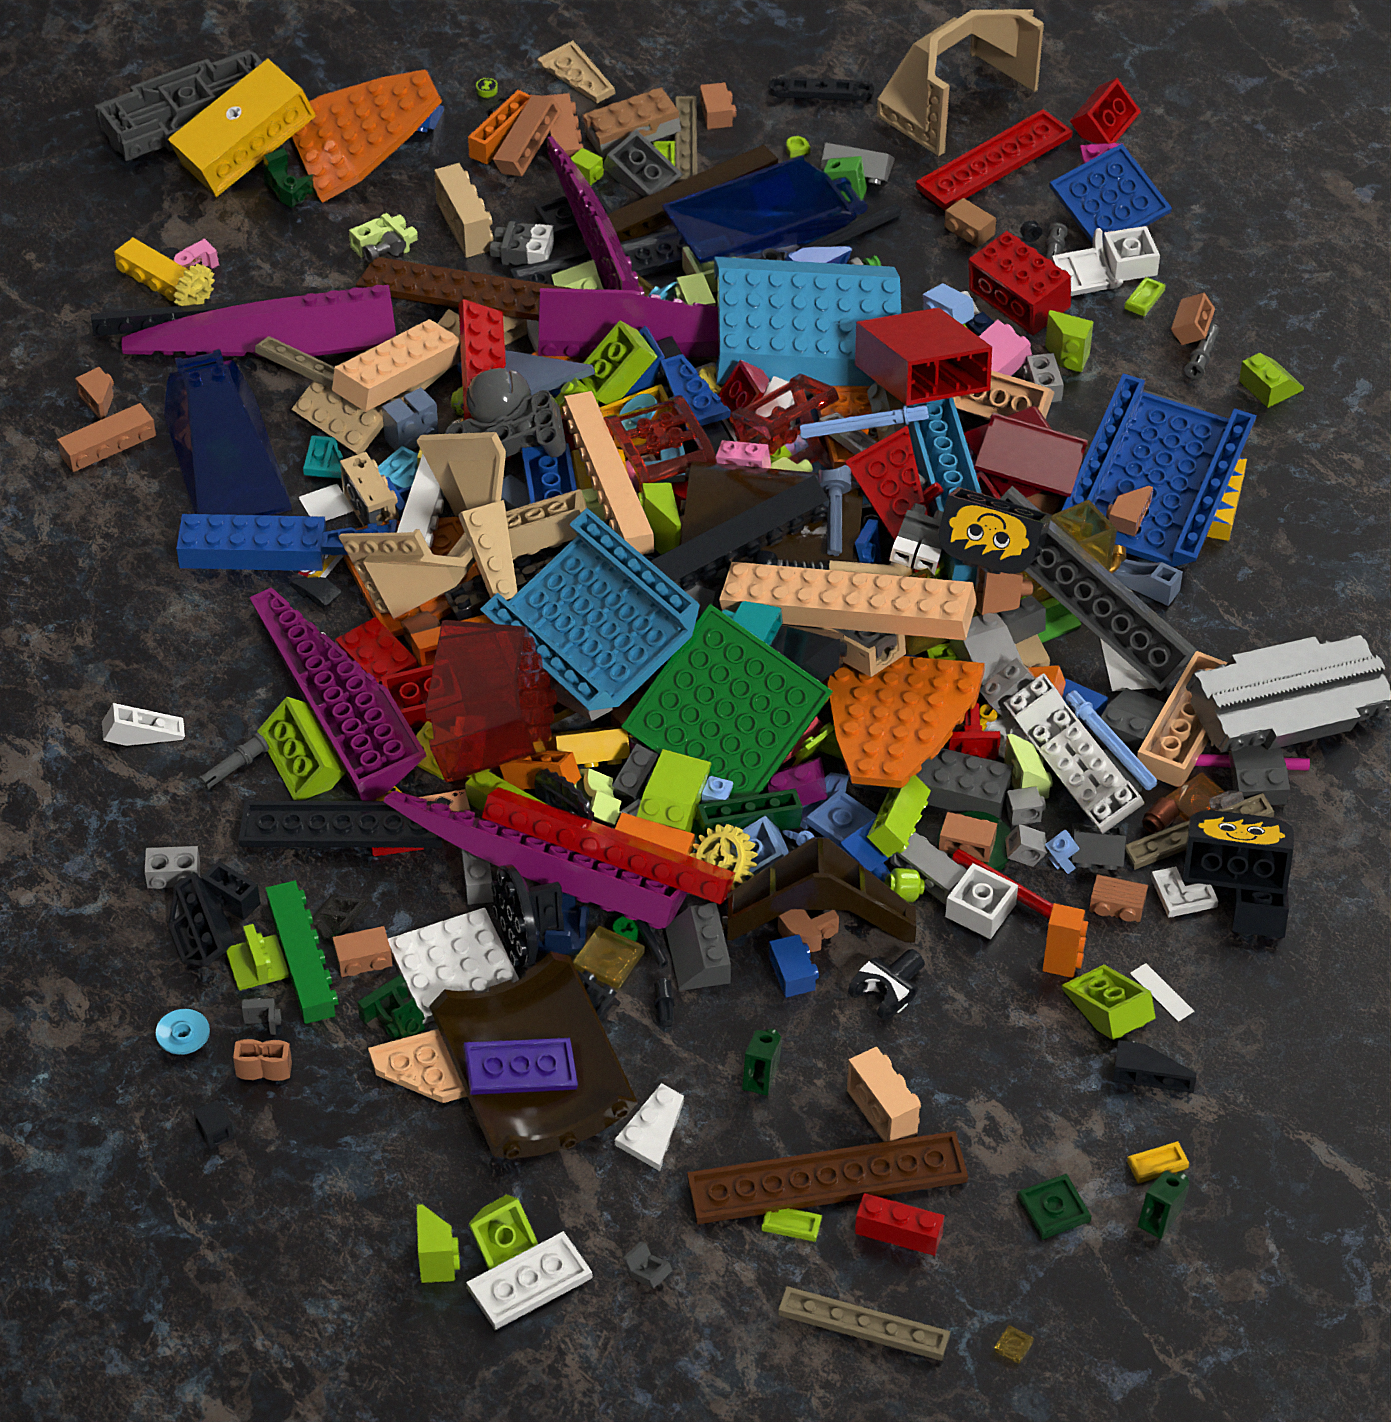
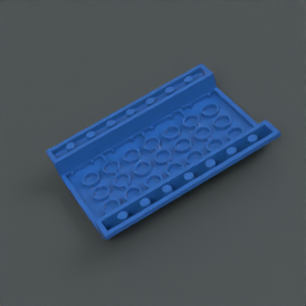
(1175, 451)

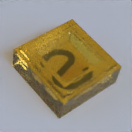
(1014, 1344)

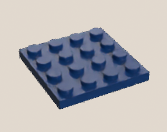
(1110, 194)

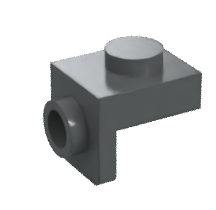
(261, 1011)
(646, 1267)

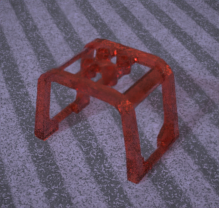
(778, 425)
(661, 435)

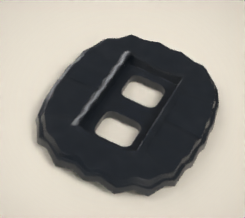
(549, 784)

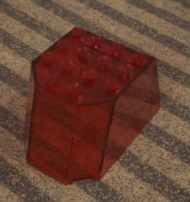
(487, 699)

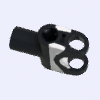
(889, 982)

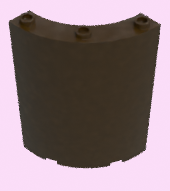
(726, 490)
(539, 1006)

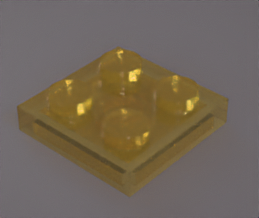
(609, 957)

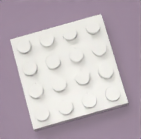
(451, 956)

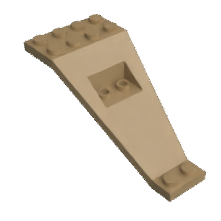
(348, 422)

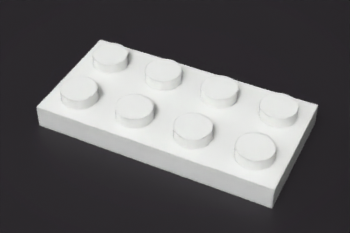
(529, 1280)

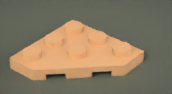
(419, 1065)

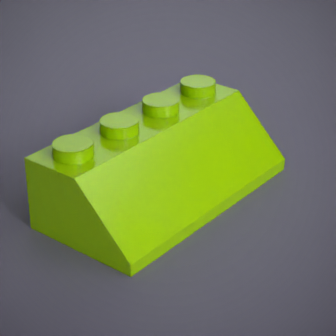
(301, 750)

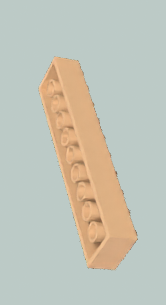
(854, 599)

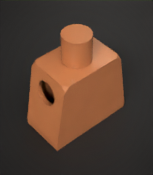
(999, 591)

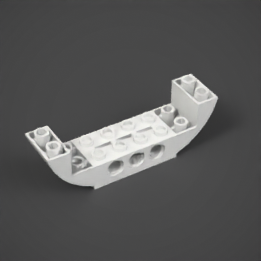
(1073, 754)

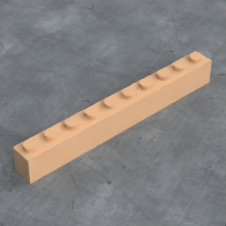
(607, 471)

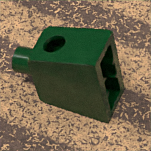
(763, 1048)
(1169, 1191)

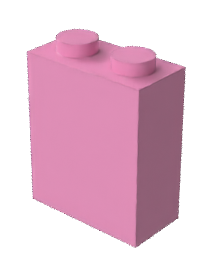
(1008, 348)

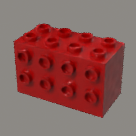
(1019, 282)

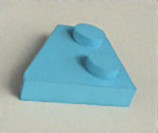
(400, 467)

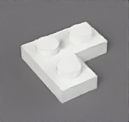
(1182, 899)

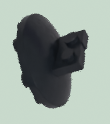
(525, 913)

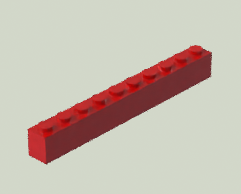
(608, 845)

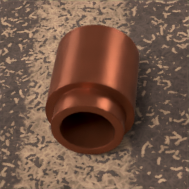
(1160, 815)

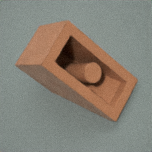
(96, 391)
(1130, 510)

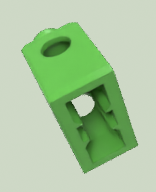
(852, 169)

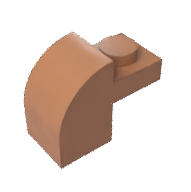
(810, 930)

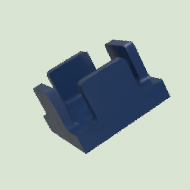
(575, 930)

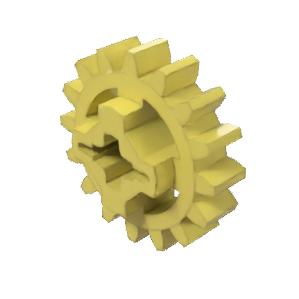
(194, 286)

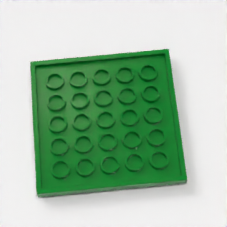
(728, 704)

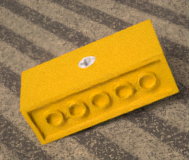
(242, 127)

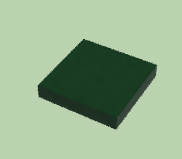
(1054, 1206)

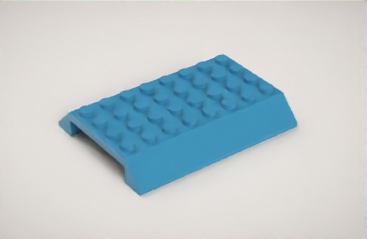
(799, 316)
(600, 615)

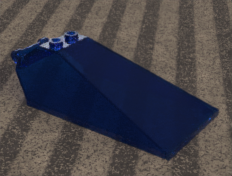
(764, 210)
(222, 440)

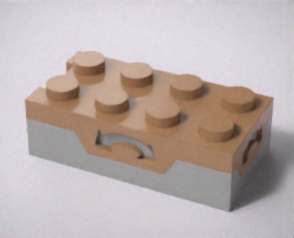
(648, 113)

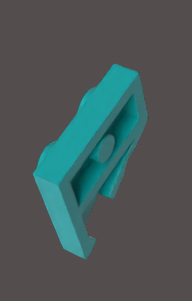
(323, 458)

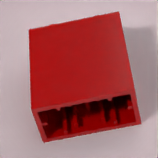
(923, 356)

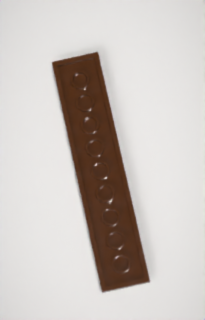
(450, 286)
(826, 1177)

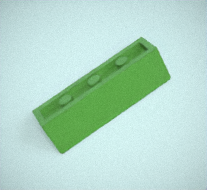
(1058, 620)

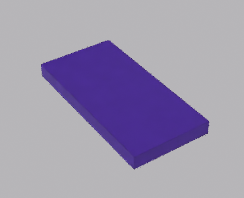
(520, 1066)

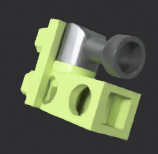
(382, 236)

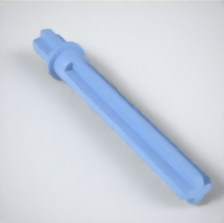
(864, 421)
(1110, 739)

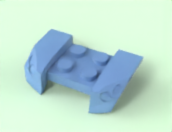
(837, 814)

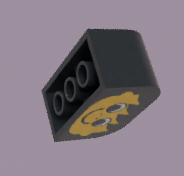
(992, 532)
(1239, 851)

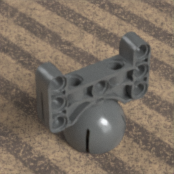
(516, 416)

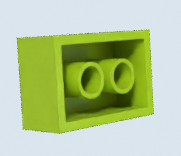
(618, 363)

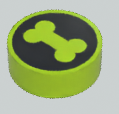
(486, 87)

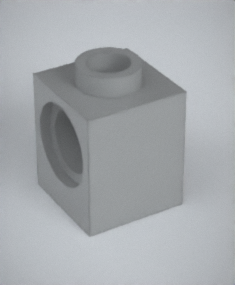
(1024, 806)
(1026, 845)

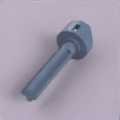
(834, 484)

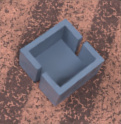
(404, 426)

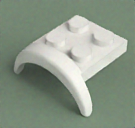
(1088, 268)

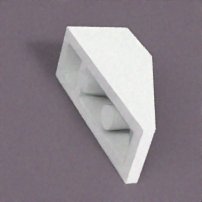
(138, 726)

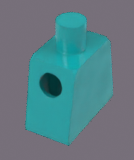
(758, 619)

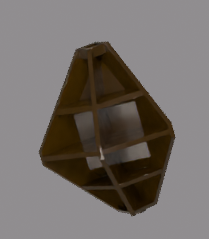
(818, 878)

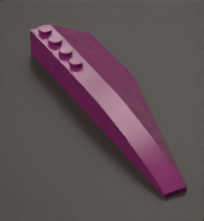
(594, 224)
(579, 319)
(308, 323)
(348, 703)
(546, 862)

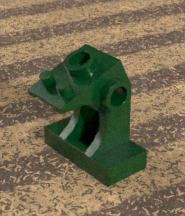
(276, 178)
(387, 1005)

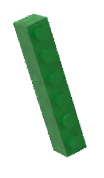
(300, 951)

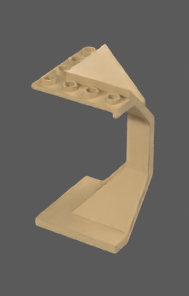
(918, 100)
(400, 566)

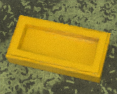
(1154, 1162)

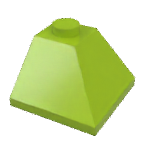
(502, 1231)

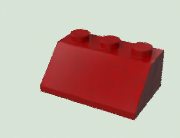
(1105, 114)

